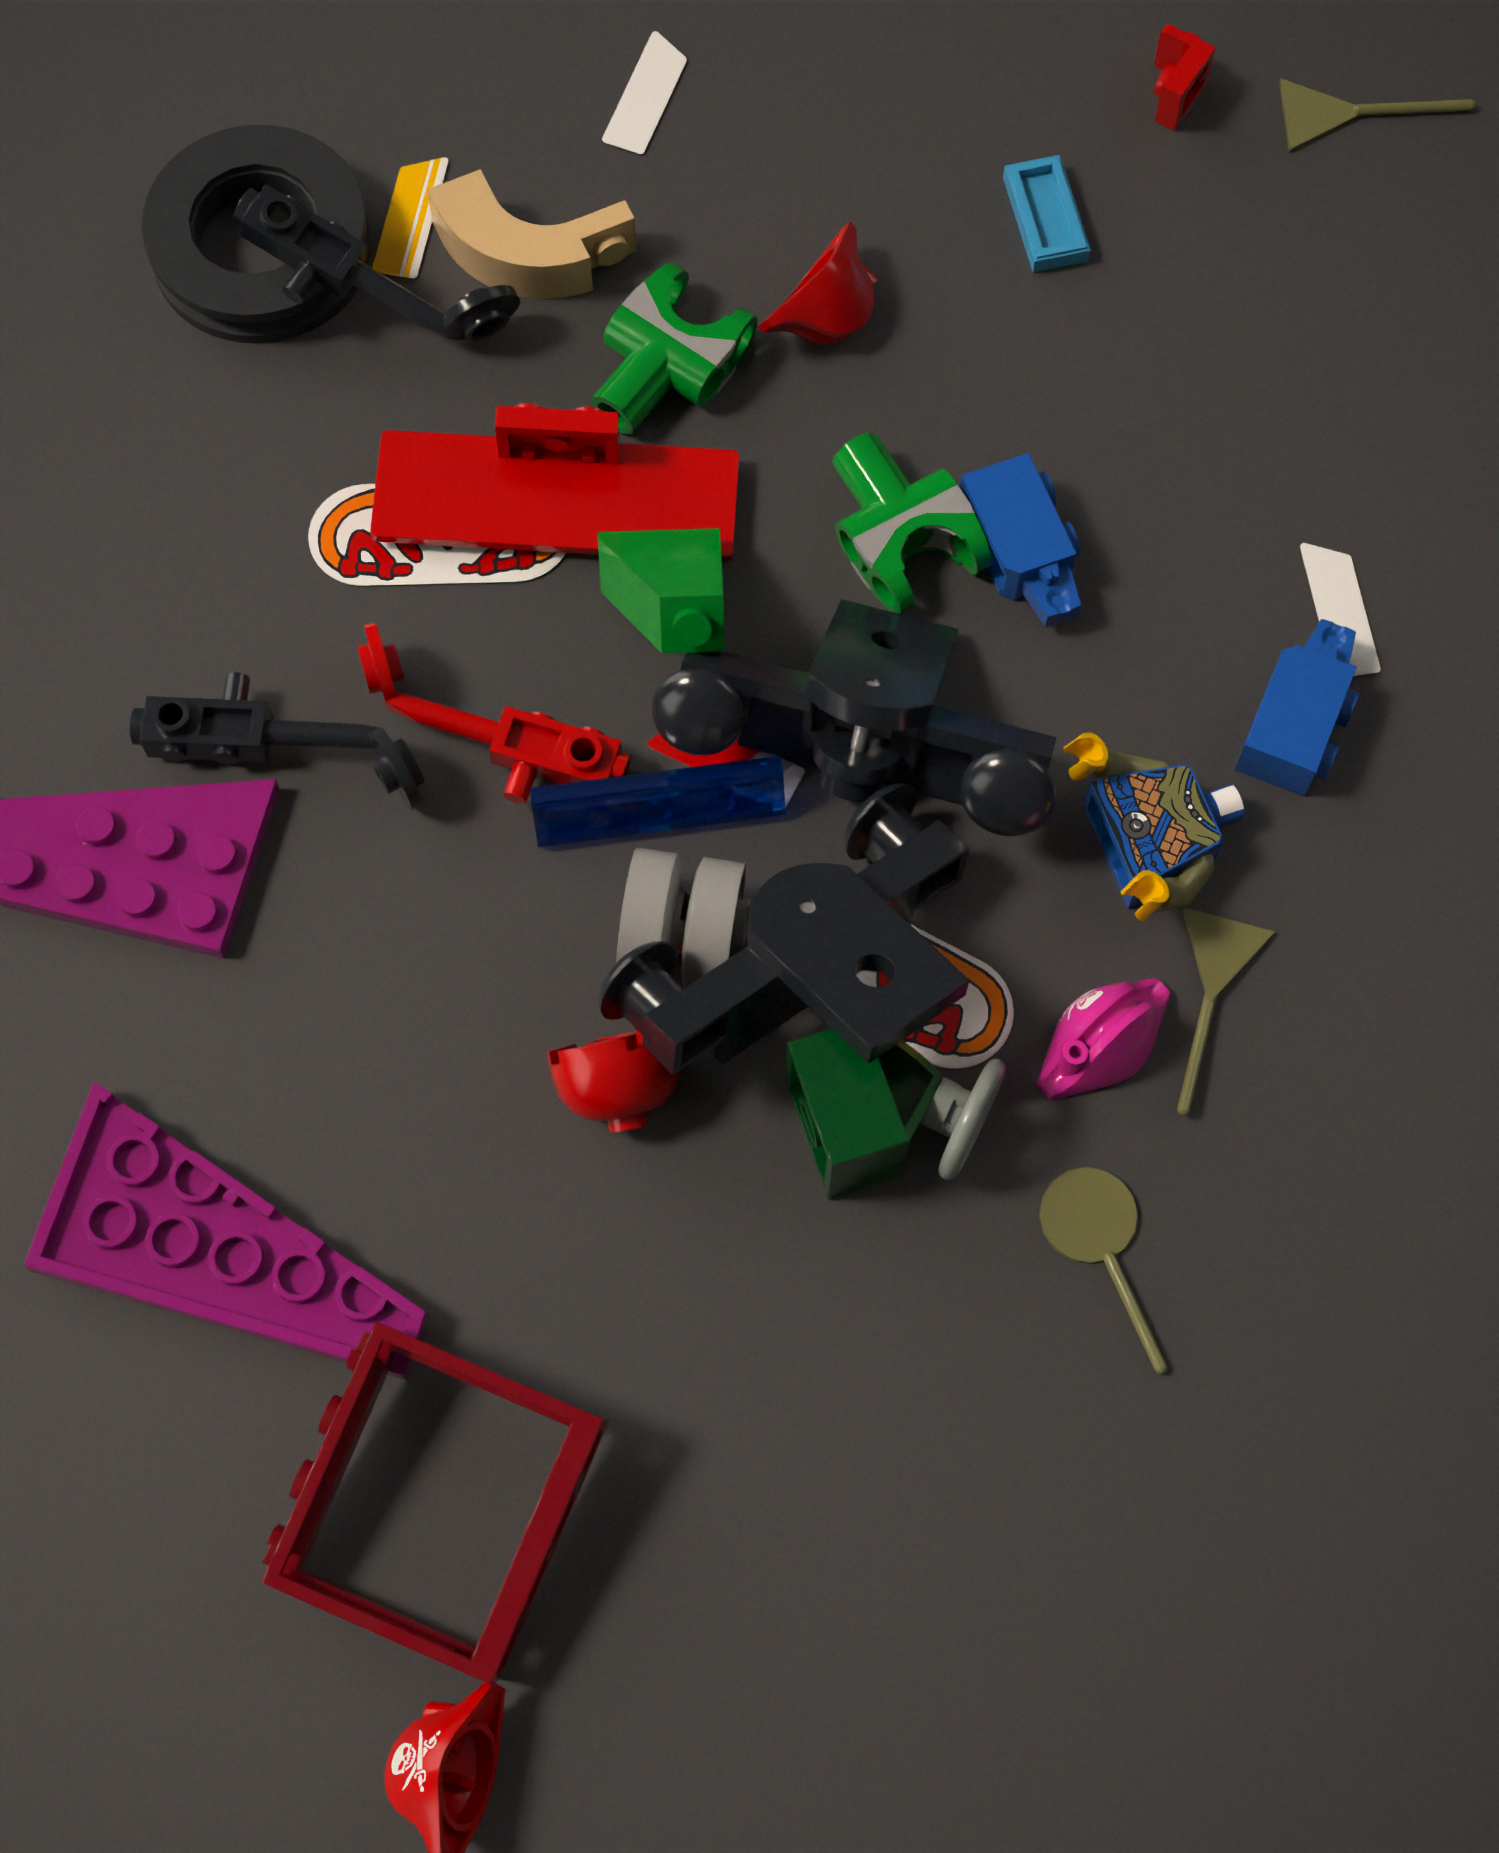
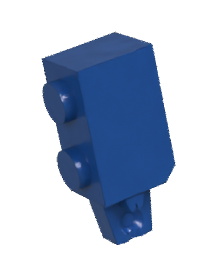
(1025, 537)
(1300, 710)

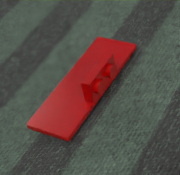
(546, 484)

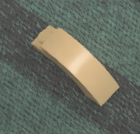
(527, 256)

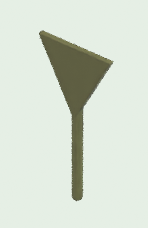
(1315, 114)
(1220, 953)

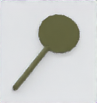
(1091, 1221)

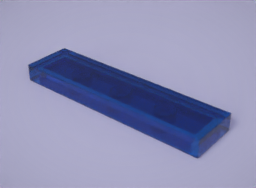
(658, 801)

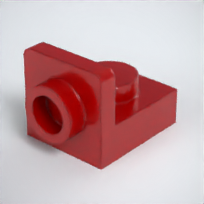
(1184, 74)

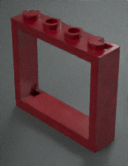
(319, 1480)

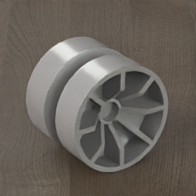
(701, 925)

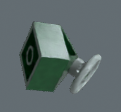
(870, 1115)

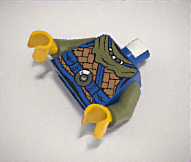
(1152, 823)

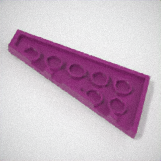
(138, 860)
(185, 1237)

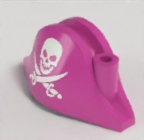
(1103, 1038)

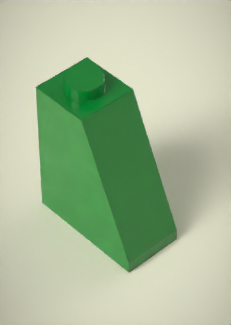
(667, 585)

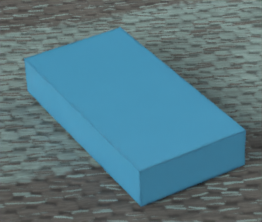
(1046, 213)

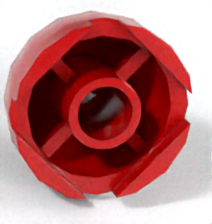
(611, 1080)

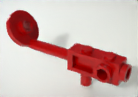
(520, 741)

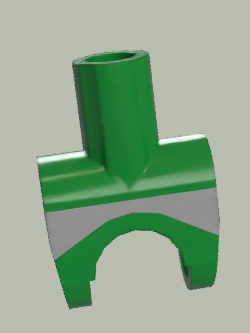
(667, 351)
(902, 521)

